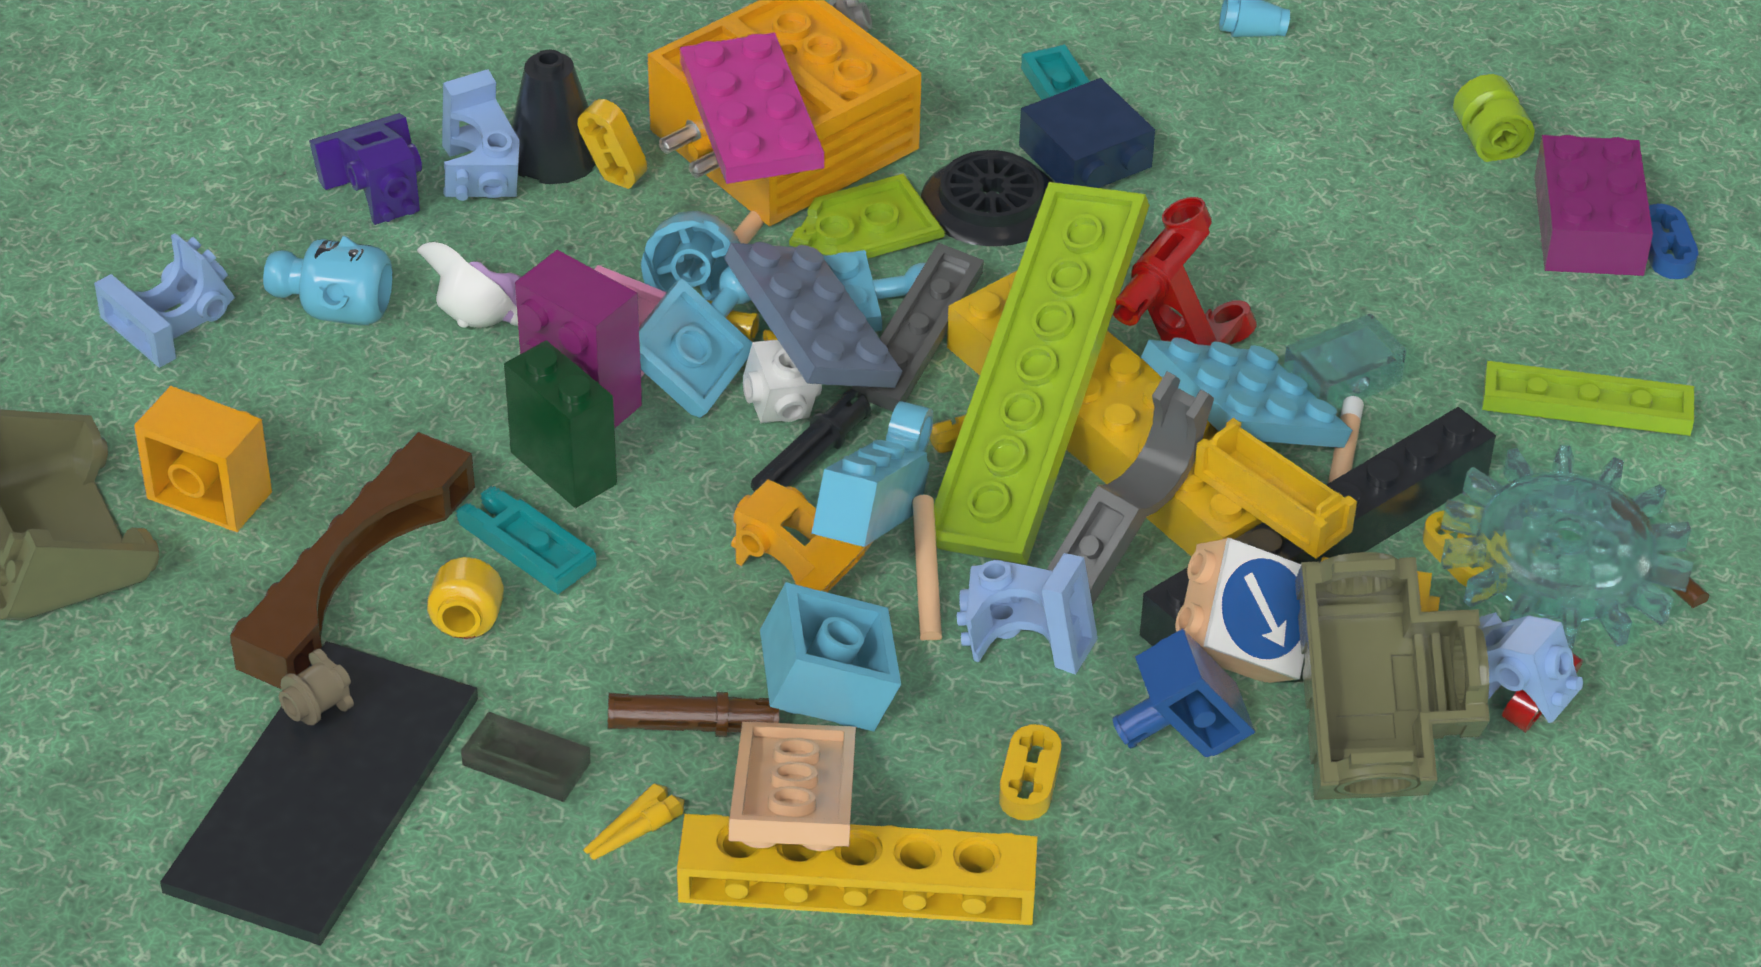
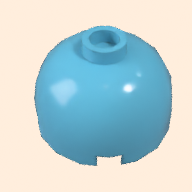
(688, 248)

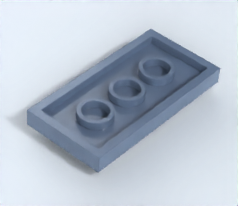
(812, 315)

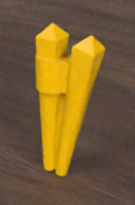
(644, 815)

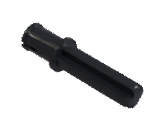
(823, 434)

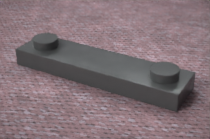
(923, 320)

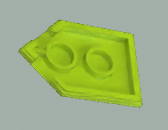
(870, 218)

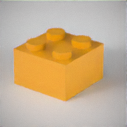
(203, 458)

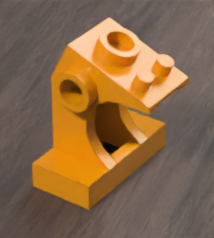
(760, 531)

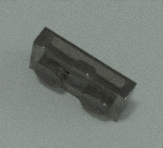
(526, 756)

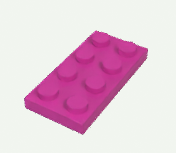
(751, 108)

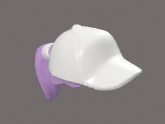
(470, 290)

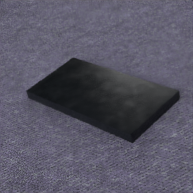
(320, 799)

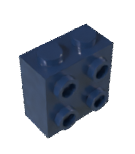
(1087, 136)

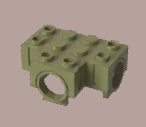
(1384, 676)

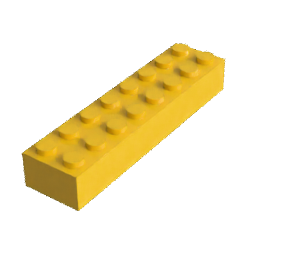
(1110, 422)

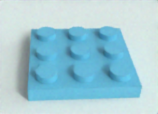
(1250, 389)

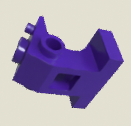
(374, 159)

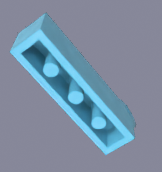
(876, 484)

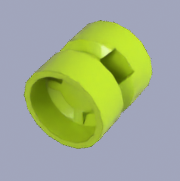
(1493, 118)

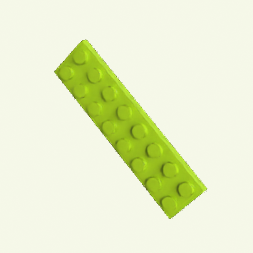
(1037, 372)

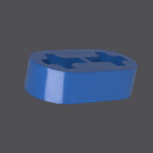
(1678, 239)

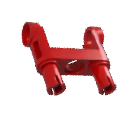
(1163, 283)

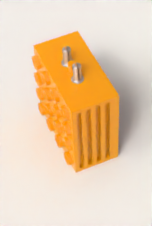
(852, 85)

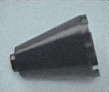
(547, 120)

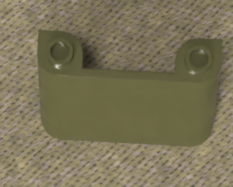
(53, 520)

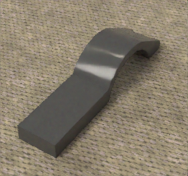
(1160, 469)

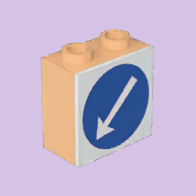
(1244, 610)

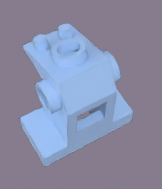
(493, 164)
(188, 280)
(1033, 600)
(1533, 658)

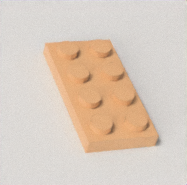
(793, 785)

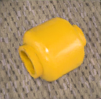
(465, 598)

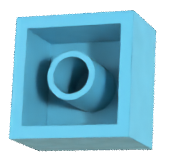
(829, 657)

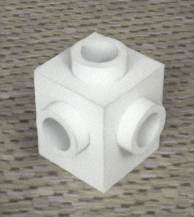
(776, 384)

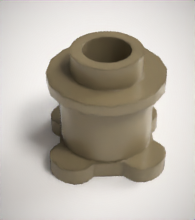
(315, 689)

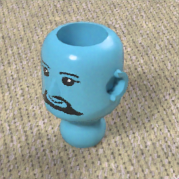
(333, 280)

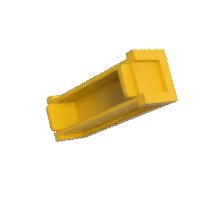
(1274, 489)

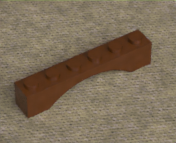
(413, 491)

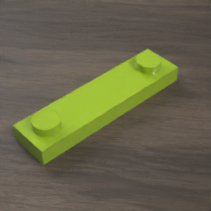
(1588, 398)

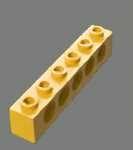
(880, 873)

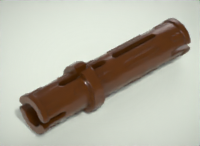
(682, 712)

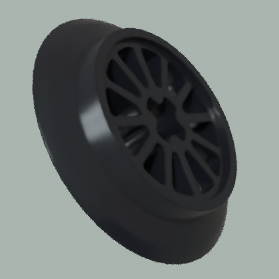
(961, 207)

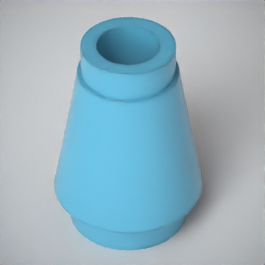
(1253, 18)

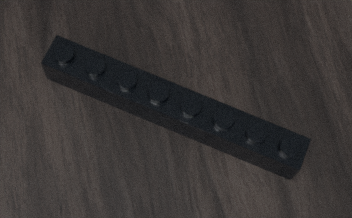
(1389, 493)

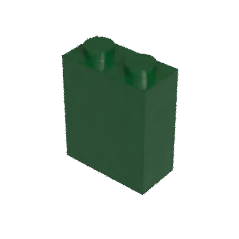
(561, 423)

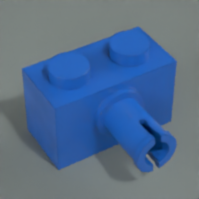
(1189, 694)

